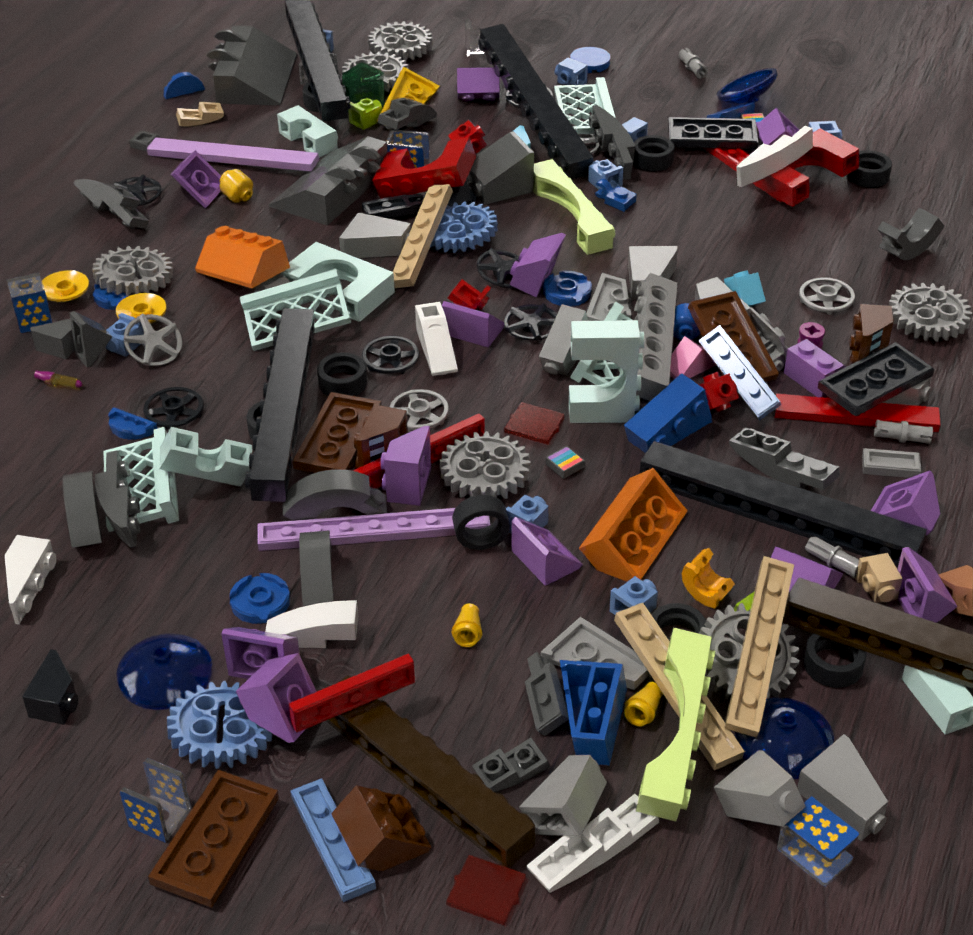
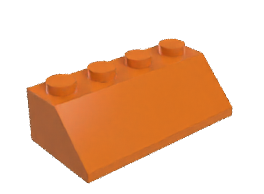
(242, 257)
(634, 527)

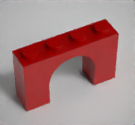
(827, 152)
(401, 177)

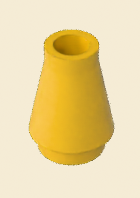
(467, 628)
(643, 705)

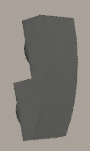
(514, 767)

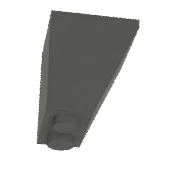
(502, 170)

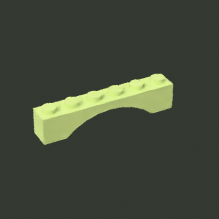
(593, 230)
(665, 777)

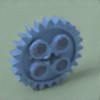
(465, 227)
(195, 726)

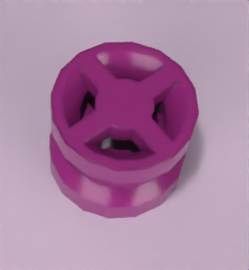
(813, 332)

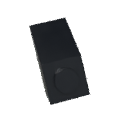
(51, 692)

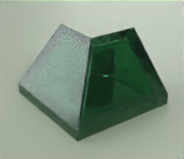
(364, 82)

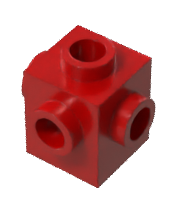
(475, 134)
(719, 391)

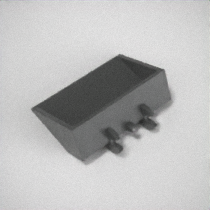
(250, 67)
(334, 182)

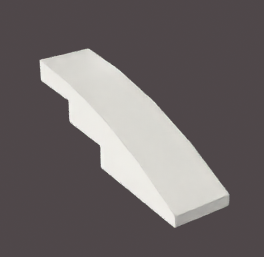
(772, 158)
(599, 842)

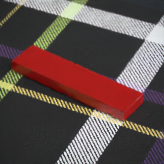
(352, 693)

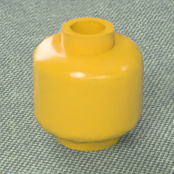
(236, 185)

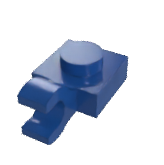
(616, 197)

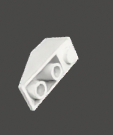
(435, 338)
(26, 569)

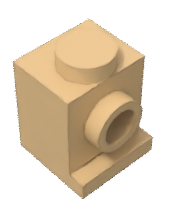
(879, 577)

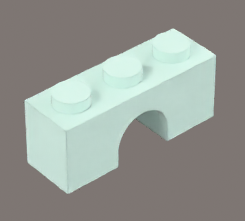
(316, 134)
(225, 464)

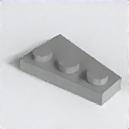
(608, 291)
(590, 644)

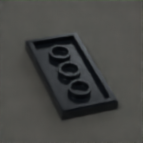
(713, 132)
(875, 379)

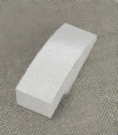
(318, 623)

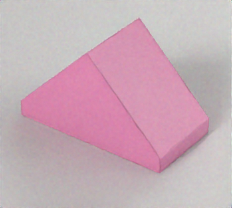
(689, 359)

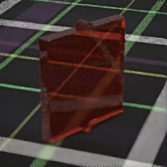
(534, 423)
(486, 890)

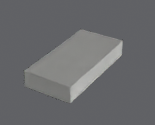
(890, 463)

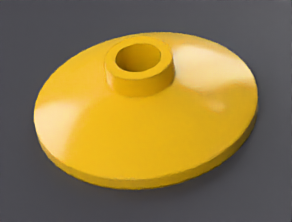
(65, 285)
(142, 304)

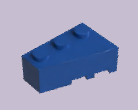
(670, 415)
(594, 706)

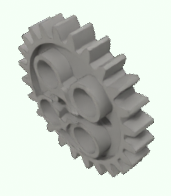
(401, 39)
(388, 64)
(132, 270)
(930, 311)
(485, 466)
(725, 669)

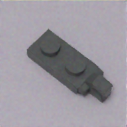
(545, 695)

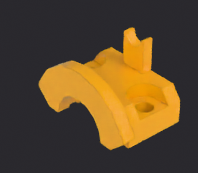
(703, 582)

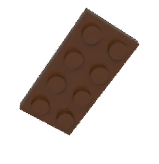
(733, 318)
(332, 435)
(214, 838)

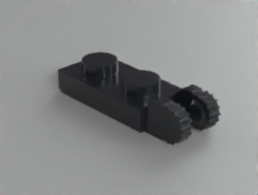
(394, 206)

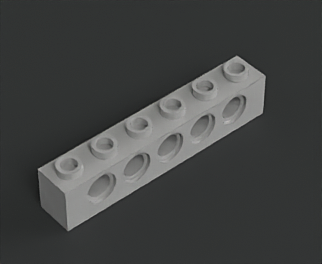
(656, 318)

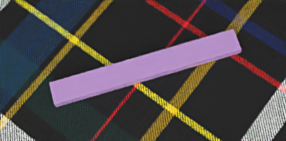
(234, 154)
(365, 528)

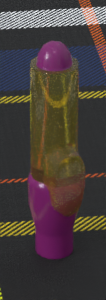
(54, 380)

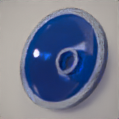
(748, 87)
(162, 670)
(789, 734)

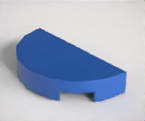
(182, 84)
(106, 299)
(130, 426)

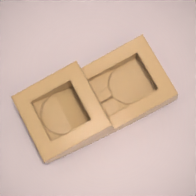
(206, 113)

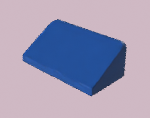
(734, 112)

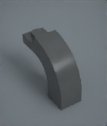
(913, 238)
(330, 490)
(82, 509)
(316, 567)

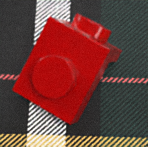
(468, 296)

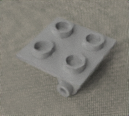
(771, 338)

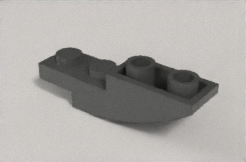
(406, 112)
(613, 138)
(113, 198)
(778, 461)
(117, 499)

